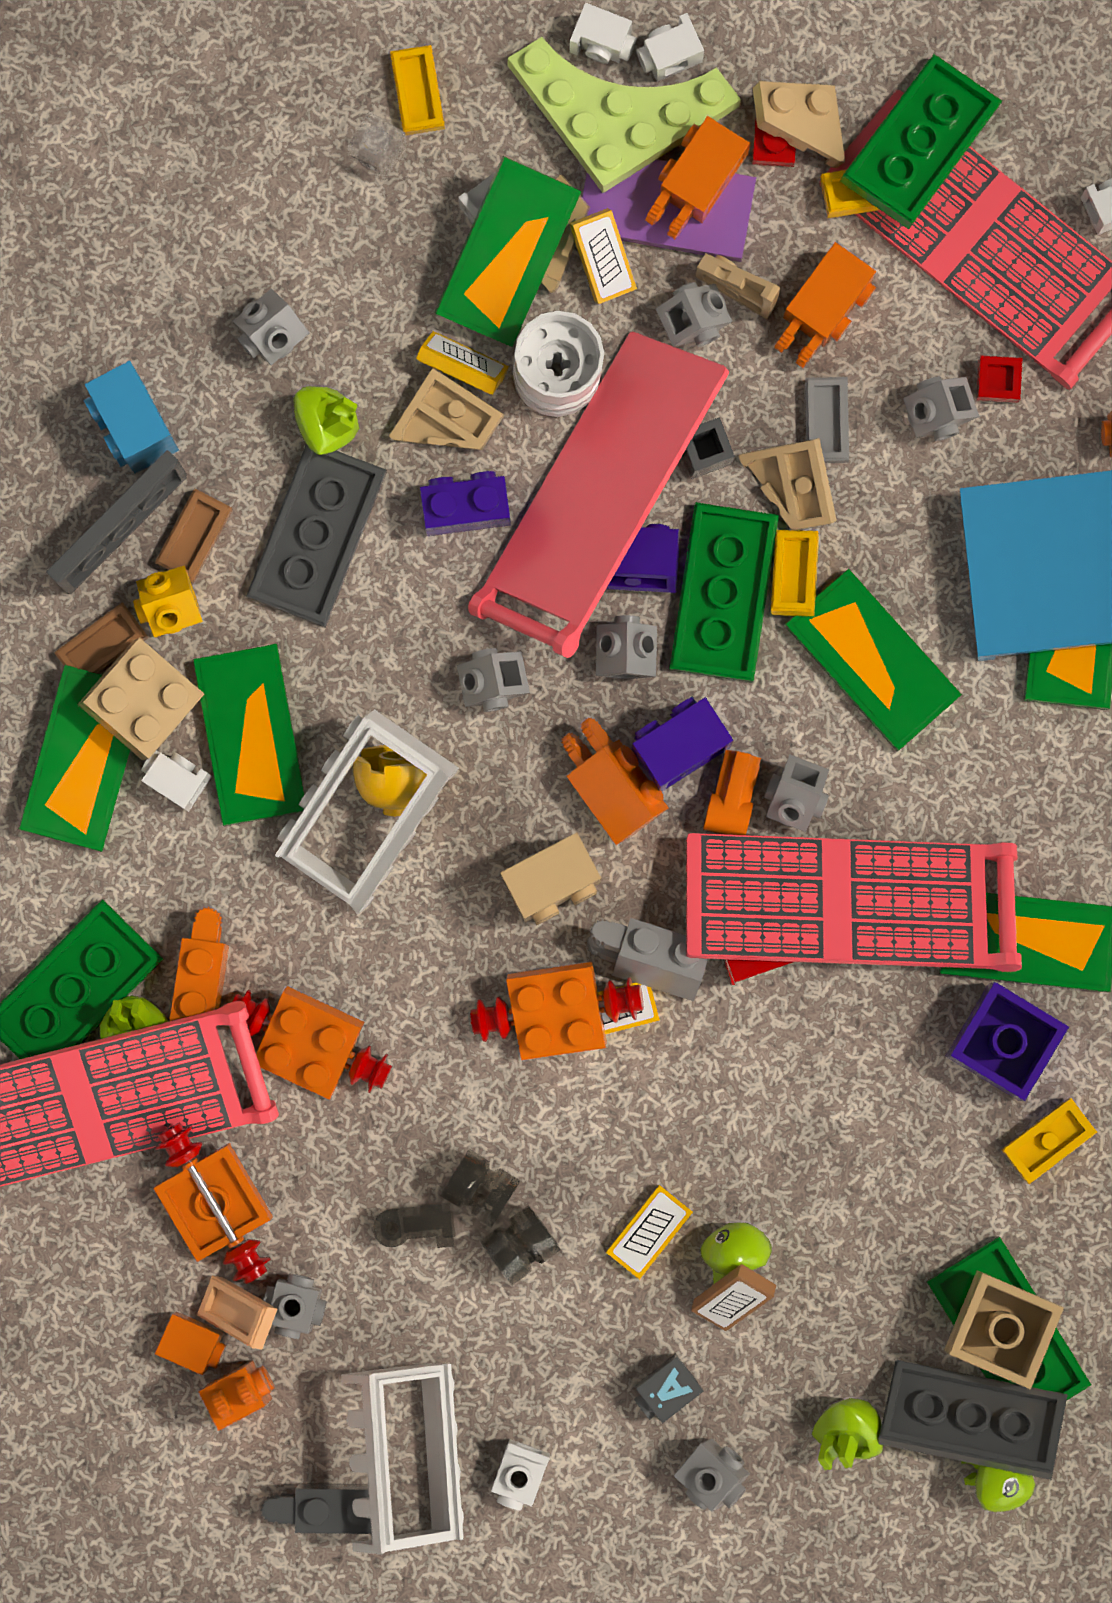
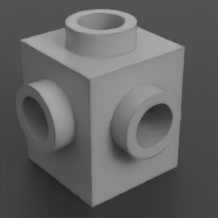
(694, 315)
(269, 328)
(940, 407)
(626, 649)
(492, 679)
(797, 793)
(302, 1290)
(713, 1476)

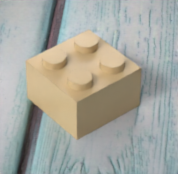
(141, 699)
(551, 879)
(1003, 1329)

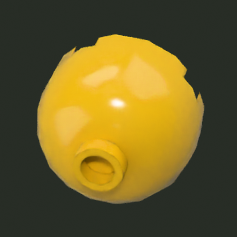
(386, 779)

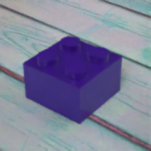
(682, 743)
(1007, 1041)

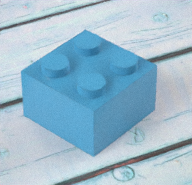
(135, 425)

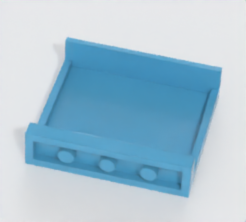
(1040, 563)

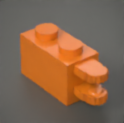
(699, 174)
(826, 300)
(612, 783)
(200, 968)
(237, 1394)

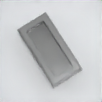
(828, 416)

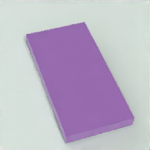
(719, 234)

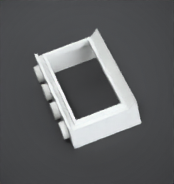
(438, 772)
(440, 1449)

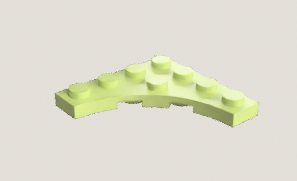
(614, 125)

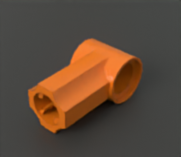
(731, 803)

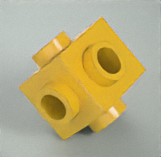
(167, 602)

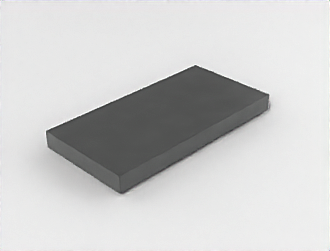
(118, 523)
(316, 535)
(973, 1419)

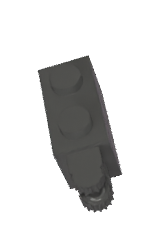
(319, 1508)

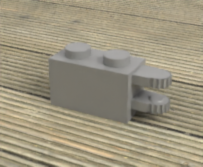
(648, 956)

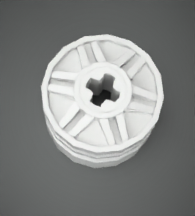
(563, 340)

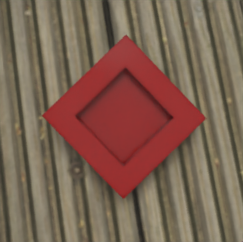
(771, 150)
(999, 379)

